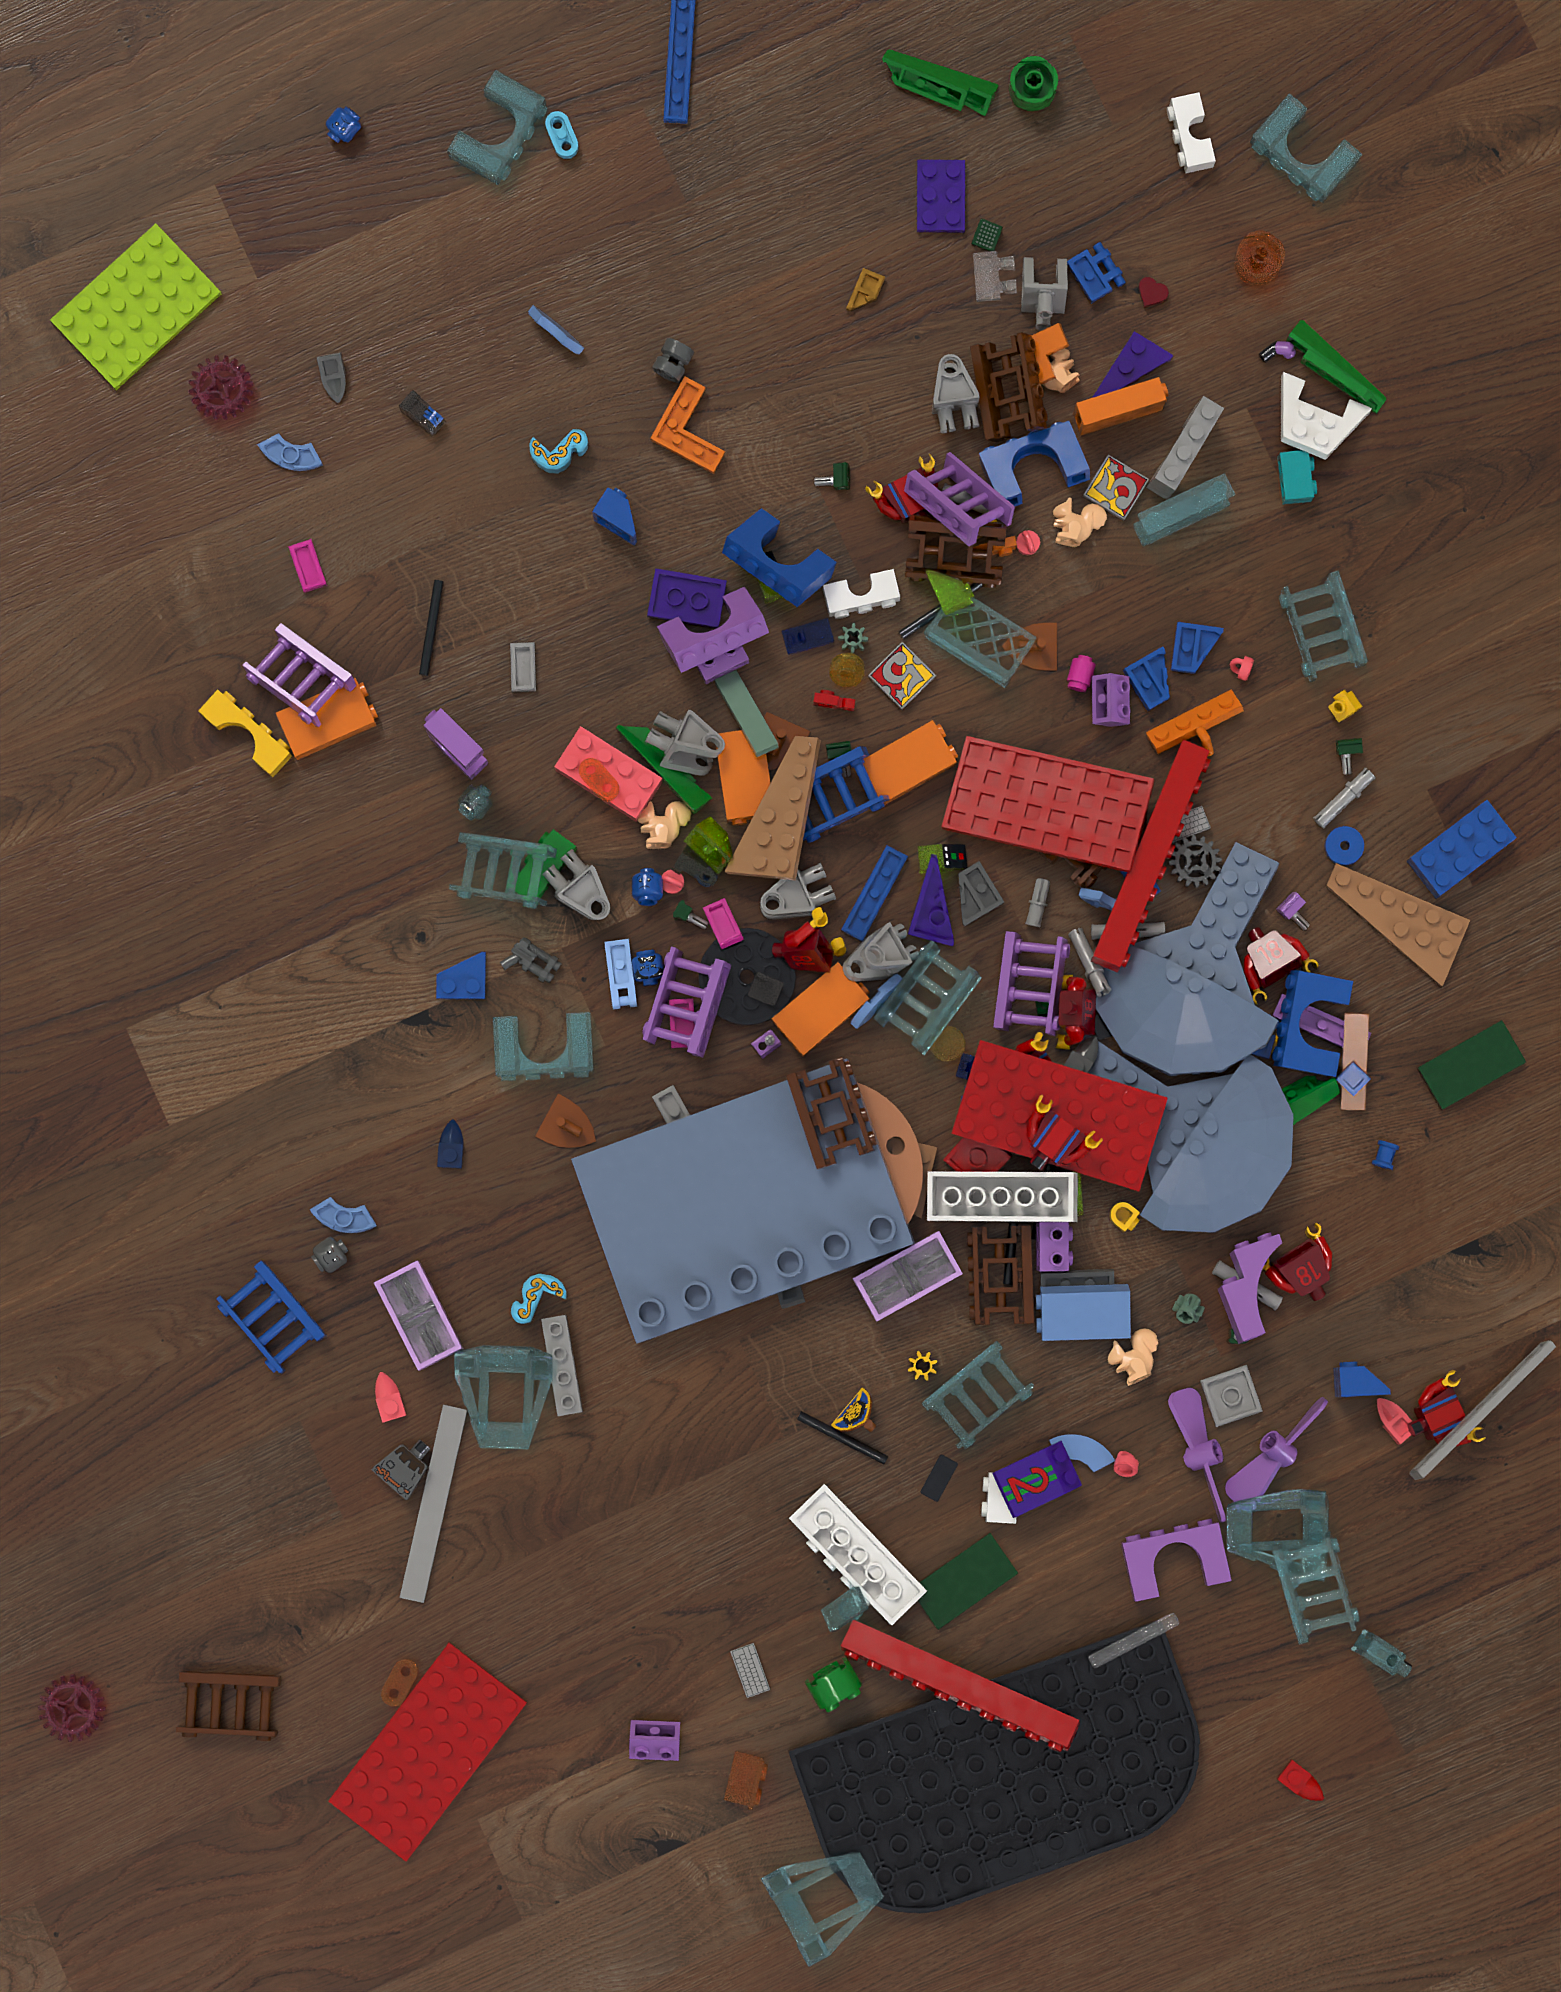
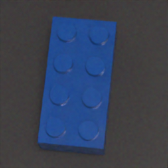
(1461, 849)

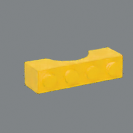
(222, 713)

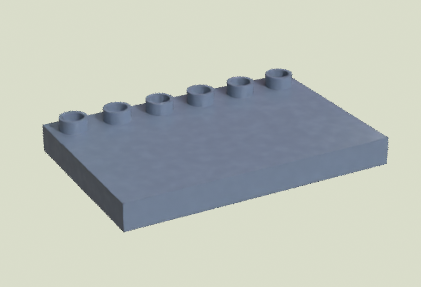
(736, 1208)

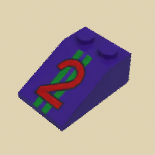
(1037, 1479)

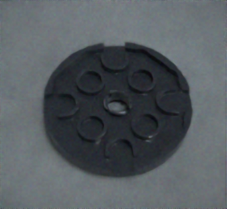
(754, 955)

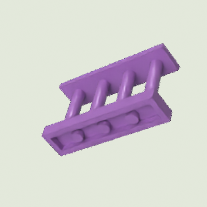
(954, 515)
(304, 652)
(1011, 969)
(703, 1018)

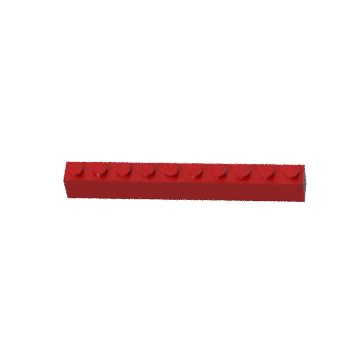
(1150, 856)
(960, 1685)

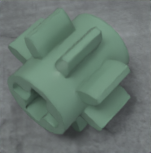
(853, 631)
(1188, 1308)

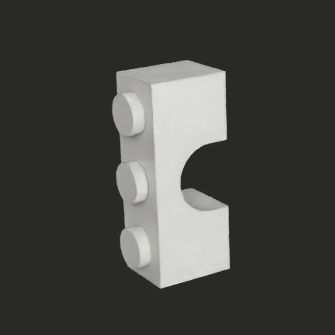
(1193, 153)
(842, 601)

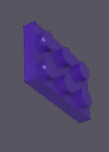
(941, 196)
(687, 596)

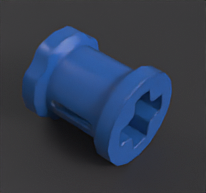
(1385, 1155)

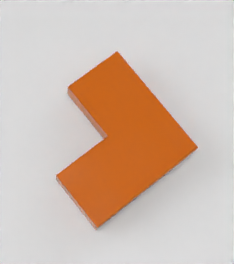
(1048, 342)

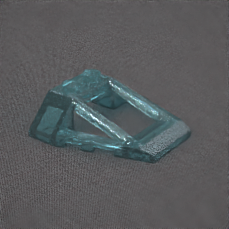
(478, 1363)
(1315, 1512)
(796, 1914)

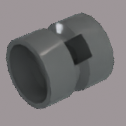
(677, 353)

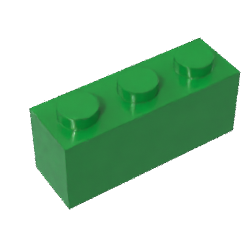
(555, 840)

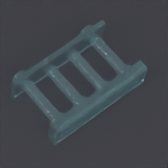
(1183, 510)
(1341, 609)
(495, 847)
(937, 1018)
(955, 1387)
(1297, 1604)

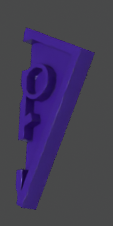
(1135, 360)
(931, 912)

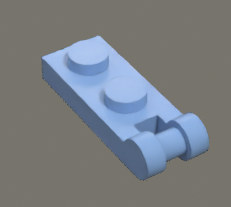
(620, 972)

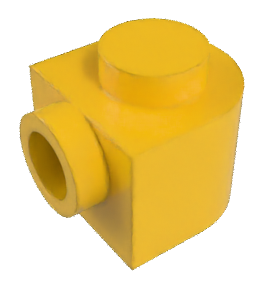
(1344, 705)
(1124, 1216)

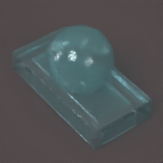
(844, 1609)

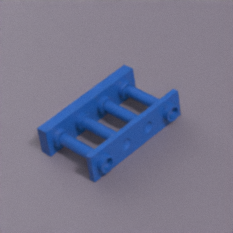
(834, 770)
(294, 1313)

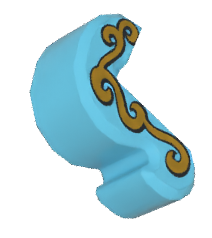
(561, 456)
(532, 1292)

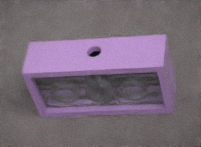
(907, 1276)
(418, 1315)

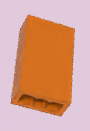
(1120, 406)
(340, 718)
(910, 761)
(742, 778)
(820, 1009)

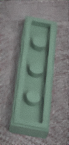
(746, 713)

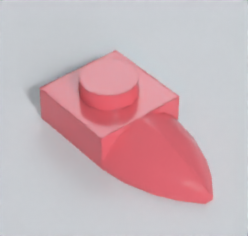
(388, 1398)
(1394, 1420)

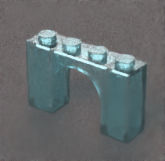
(494, 160)
(1317, 179)
(575, 1059)

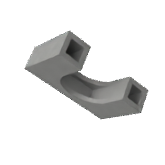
(1185, 448)

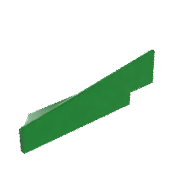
(940, 83)
(1333, 367)
(679, 782)
(1308, 1095)

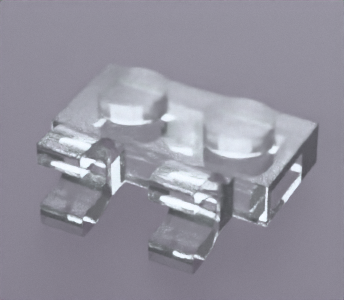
(987, 276)

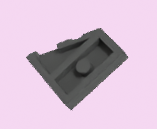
(977, 893)

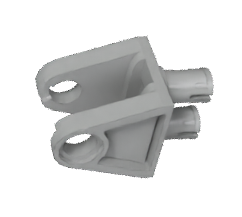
(1044, 298)
(954, 393)
(686, 743)
(581, 890)
(793, 896)
(880, 955)

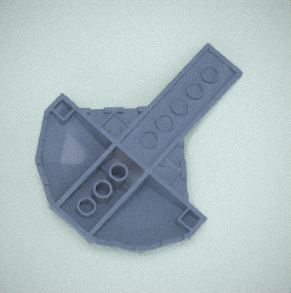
(1185, 992)
(1217, 1144)

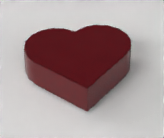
(1152, 292)

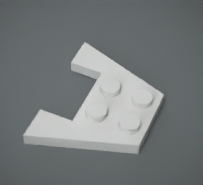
(1312, 427)

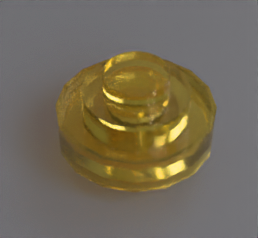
(847, 670)
(948, 1045)

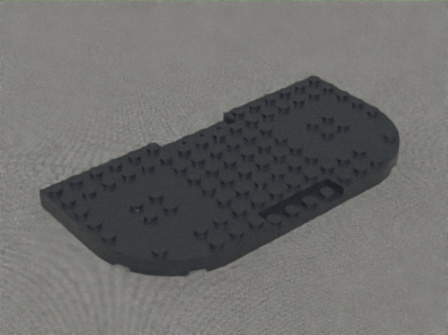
(969, 1807)

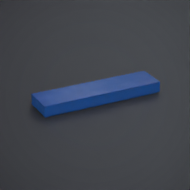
(874, 893)

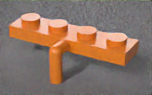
(1195, 723)

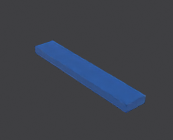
(679, 61)

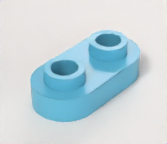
(561, 136)

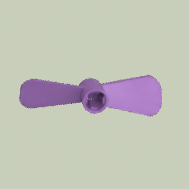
(1201, 1453)
(1277, 1453)

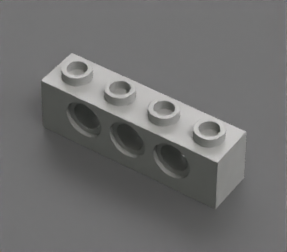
(564, 1371)

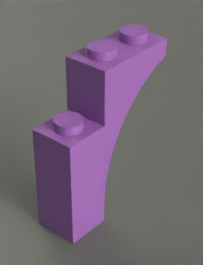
(1241, 1295)

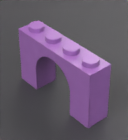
(693, 649)
(455, 743)
(1141, 1553)

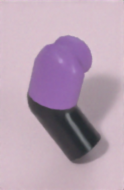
(1278, 347)

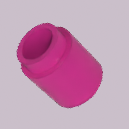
(1080, 673)

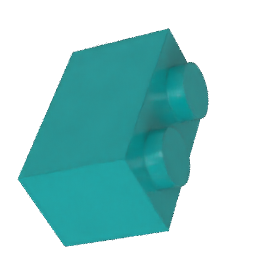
(1296, 477)

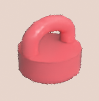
(1028, 542)
(1246, 666)
(672, 882)
(1126, 1464)

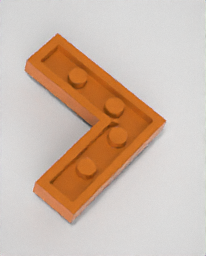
(671, 431)

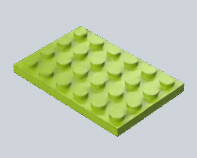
(135, 306)

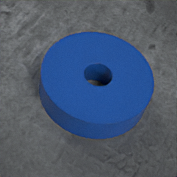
(1352, 838)

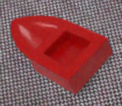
(1300, 1782)

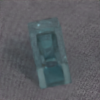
(1381, 1654)

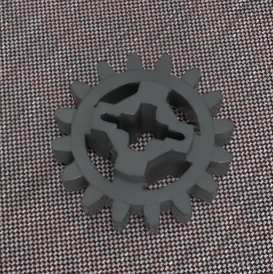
(1203, 869)

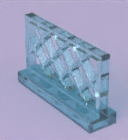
(973, 657)

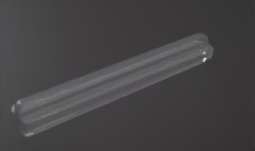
(1133, 1640)

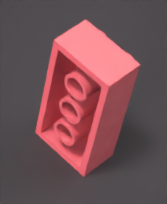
(635, 781)

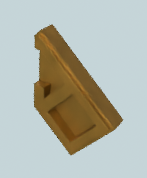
(866, 289)

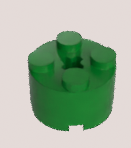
(1046, 81)
(834, 1684)

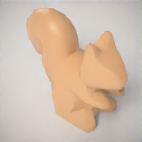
(1064, 378)
(1077, 527)
(665, 828)
(1137, 1361)

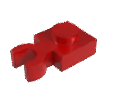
(829, 700)

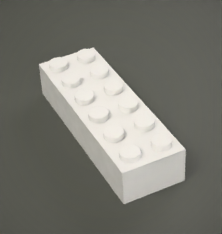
(1002, 1196)

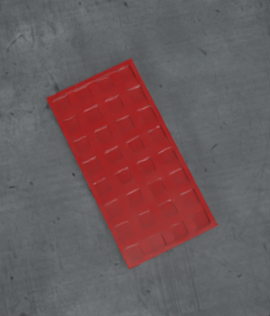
(1048, 804)
(1005, 1092)
(427, 1751)

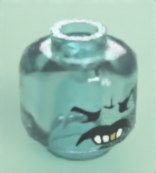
(475, 802)

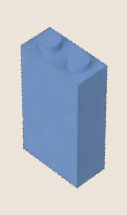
(1084, 1312)

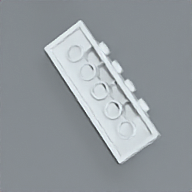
(857, 1554)

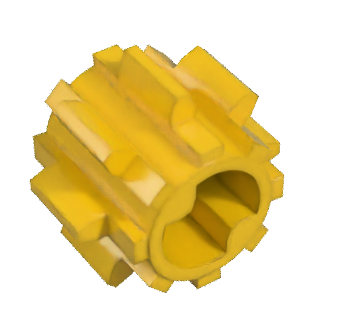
(925, 1359)

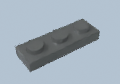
(1077, 1277)

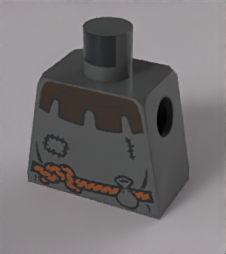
(403, 1468)

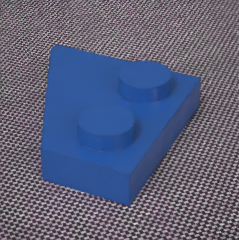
(1192, 645)
(1149, 679)
(463, 980)

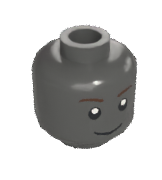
(330, 1255)

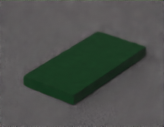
(1471, 1065)
(965, 1580)

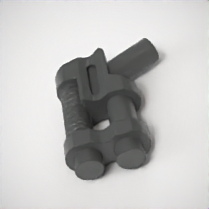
(525, 954)

